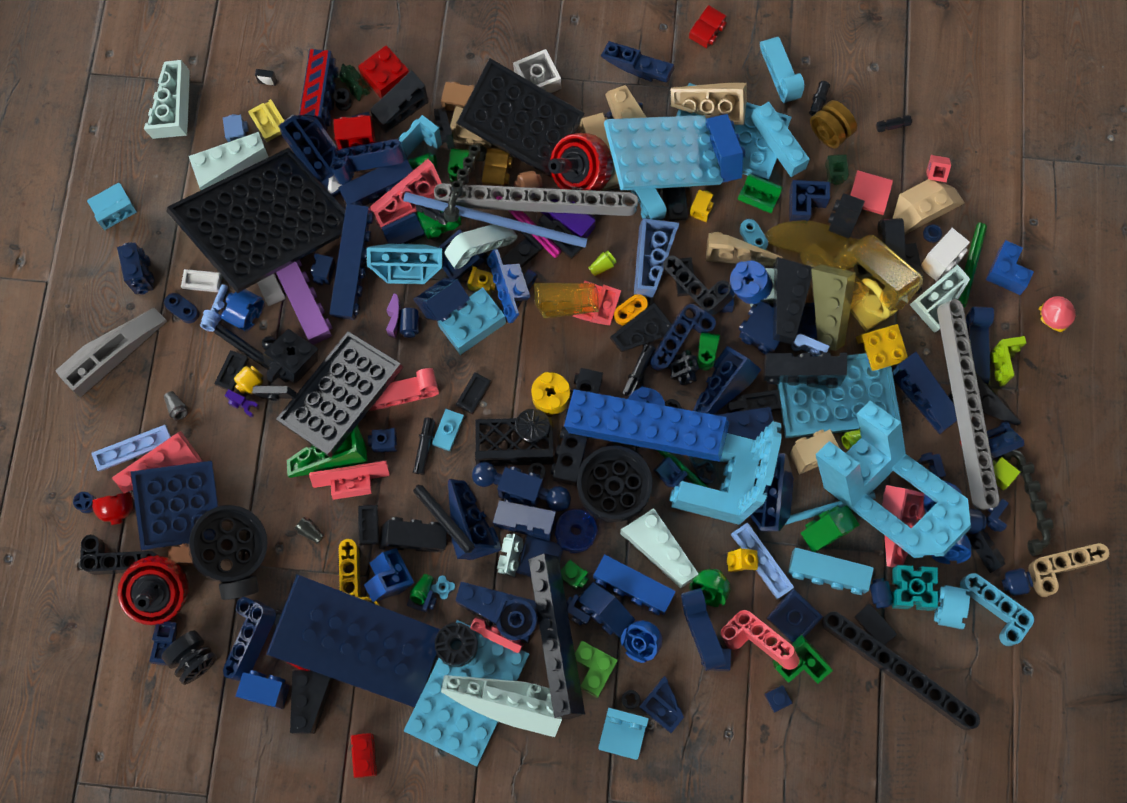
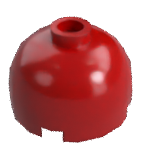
(113, 508)

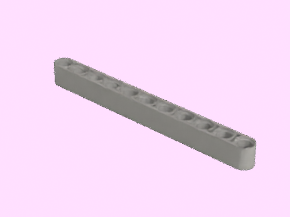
(544, 204)
(968, 405)

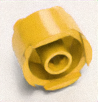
(550, 383)

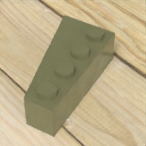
(832, 303)

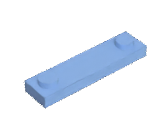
(130, 448)
(767, 566)

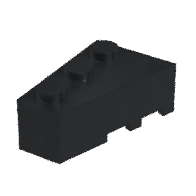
(400, 102)
(413, 535)
(308, 700)

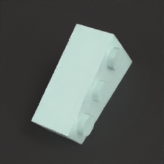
(944, 290)

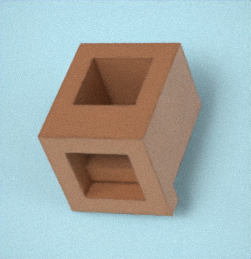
(180, 555)

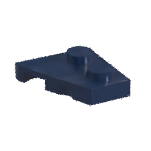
(662, 706)

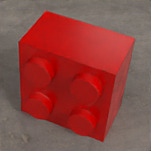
(383, 71)
(354, 131)

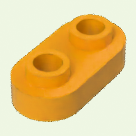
(629, 309)

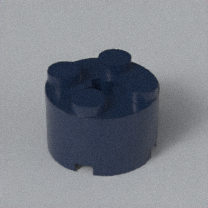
(506, 624)

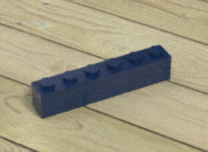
(351, 262)

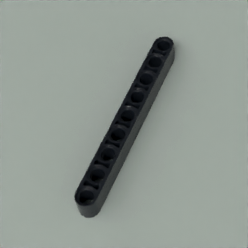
(910, 672)

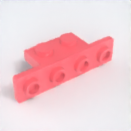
(350, 480)

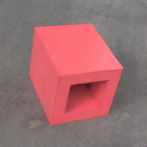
(938, 168)

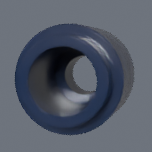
(881, 593)

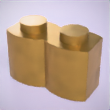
(496, 168)

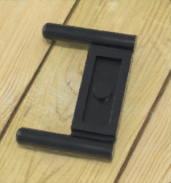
(522, 252)

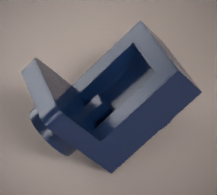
(670, 473)
(992, 518)
(577, 615)

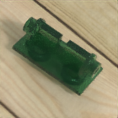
(350, 77)

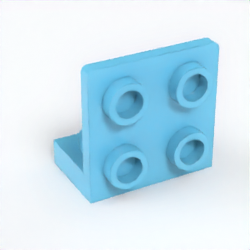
(420, 130)
(111, 206)
(623, 733)

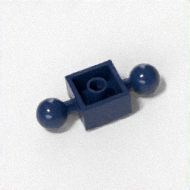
(521, 487)

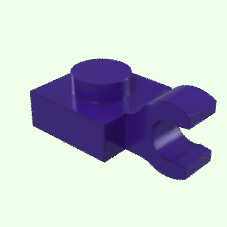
(237, 401)

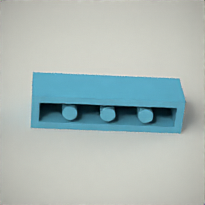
(780, 139)
(830, 570)

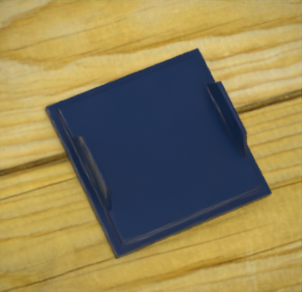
(535, 547)

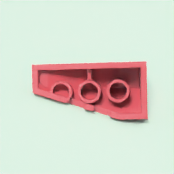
(907, 507)

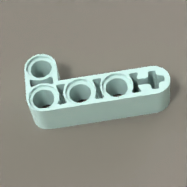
(477, 242)

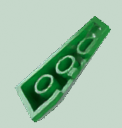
(311, 459)

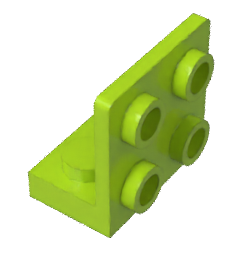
(1002, 355)

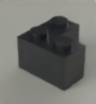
(846, 215)

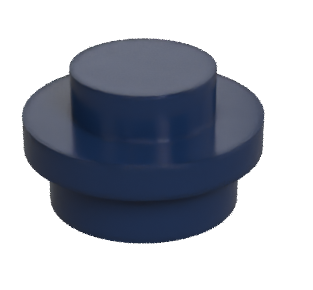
(932, 233)

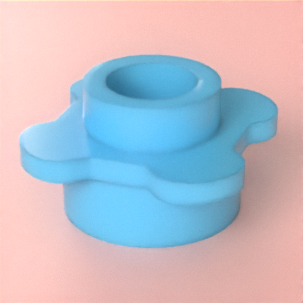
(436, 588)

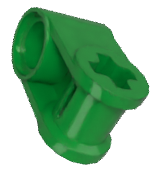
(456, 162)
(707, 348)

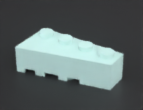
(171, 102)
(227, 159)
(660, 547)

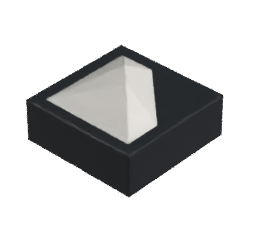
(265, 77)

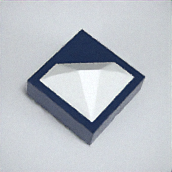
(332, 185)

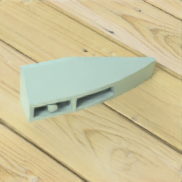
(506, 701)

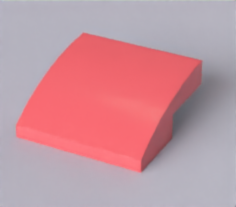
(872, 190)
(608, 301)

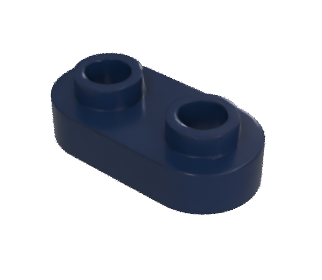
(180, 307)

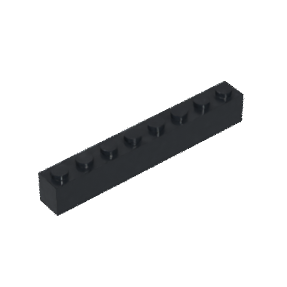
(556, 637)

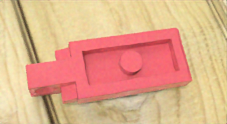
(480, 626)

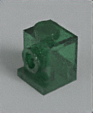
(839, 164)

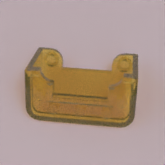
(886, 266)

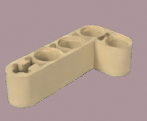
(1068, 564)

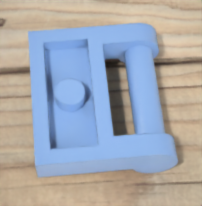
(809, 345)

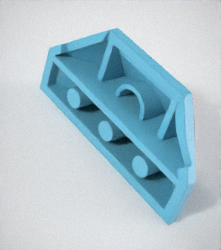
(404, 262)

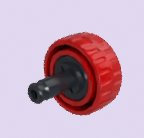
(581, 162)
(153, 590)

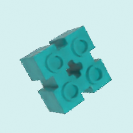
(924, 578)

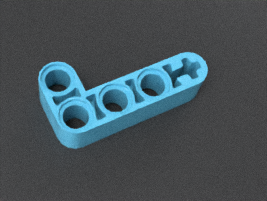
(788, 84)
(651, 204)
(994, 606)

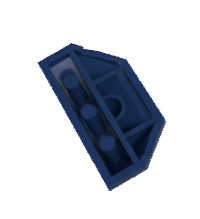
(310, 144)
(777, 505)

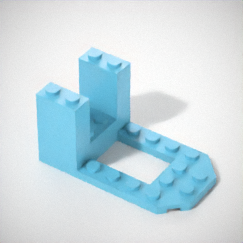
(868, 462)
(737, 494)

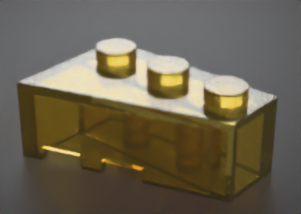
(566, 299)

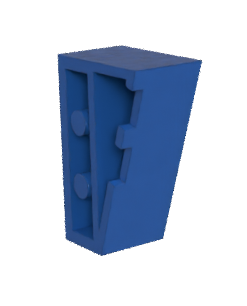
(726, 147)

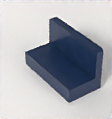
(403, 230)

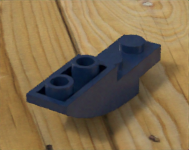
(637, 64)

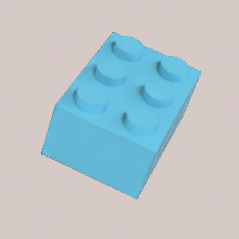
(473, 322)

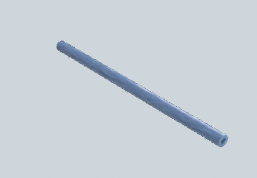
(498, 220)

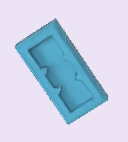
(448, 430)

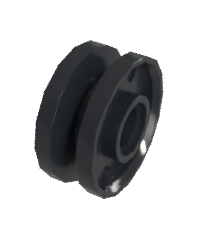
(447, 636)

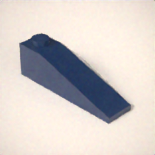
(731, 376)
(471, 522)

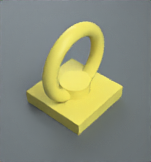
(870, 310)

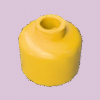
(247, 379)

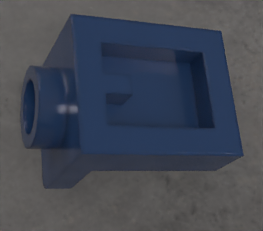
(935, 464)

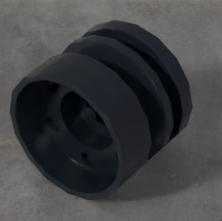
(189, 657)

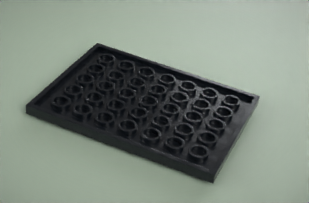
(260, 219)

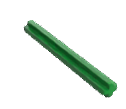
(972, 260)

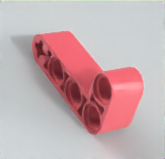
(408, 390)
(768, 637)

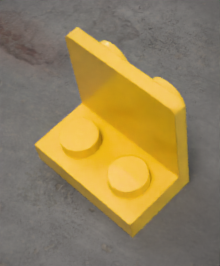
(883, 347)

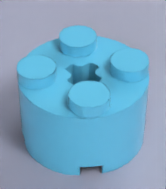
(953, 606)

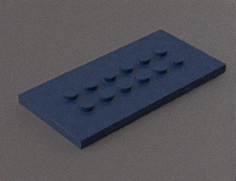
(354, 641)

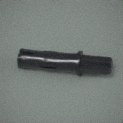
(639, 369)
(424, 446)

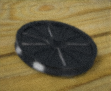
(532, 425)

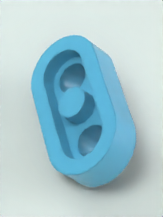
(754, 234)

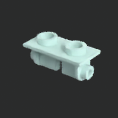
(512, 546)

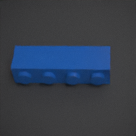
(634, 585)

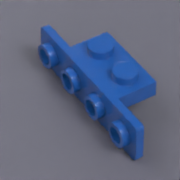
(509, 283)

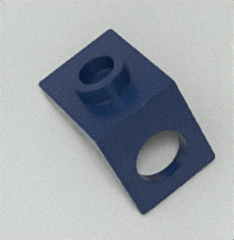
(429, 603)

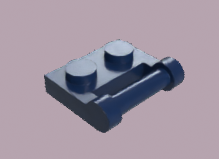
(1003, 443)

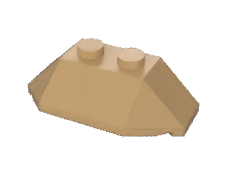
(926, 203)

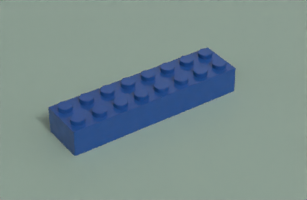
(647, 425)

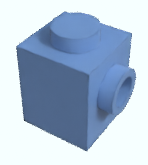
(235, 127)

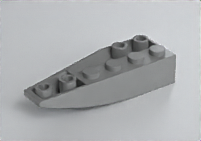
(107, 351)

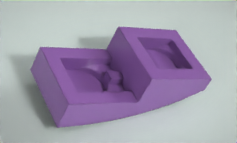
(394, 312)

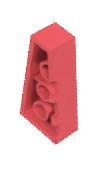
(419, 182)
(170, 453)

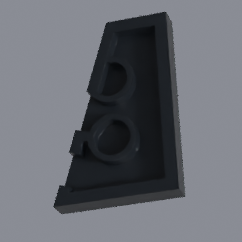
(643, 329)

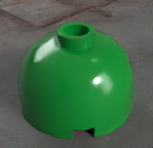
(713, 585)

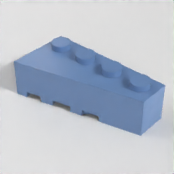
(653, 248)

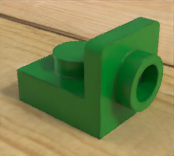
(574, 575)

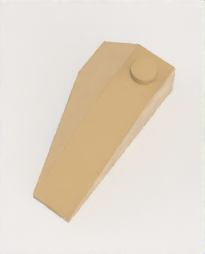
(712, 100)
(732, 250)

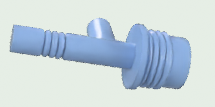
(211, 317)

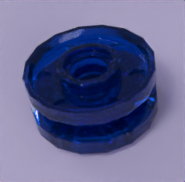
(575, 519)

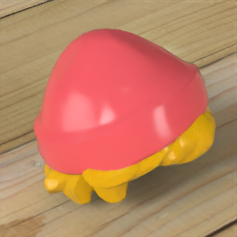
(1057, 313)

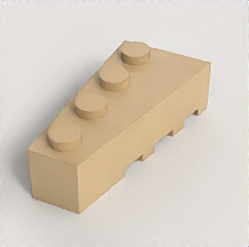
(595, 125)

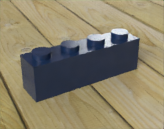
(374, 184)

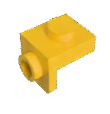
(742, 560)

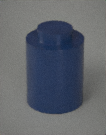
(409, 322)

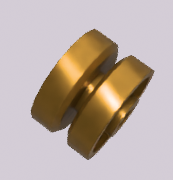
(833, 124)

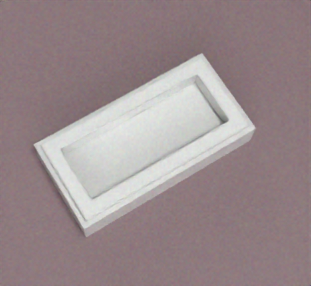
(201, 280)

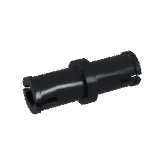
(819, 98)

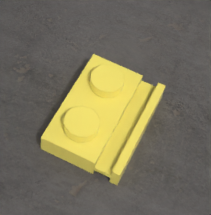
(267, 120)

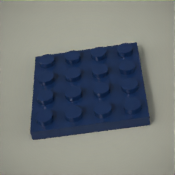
(172, 501)

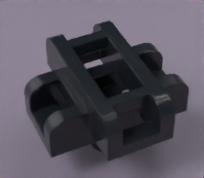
(686, 371)

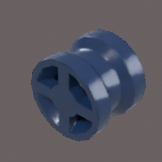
(80, 501)

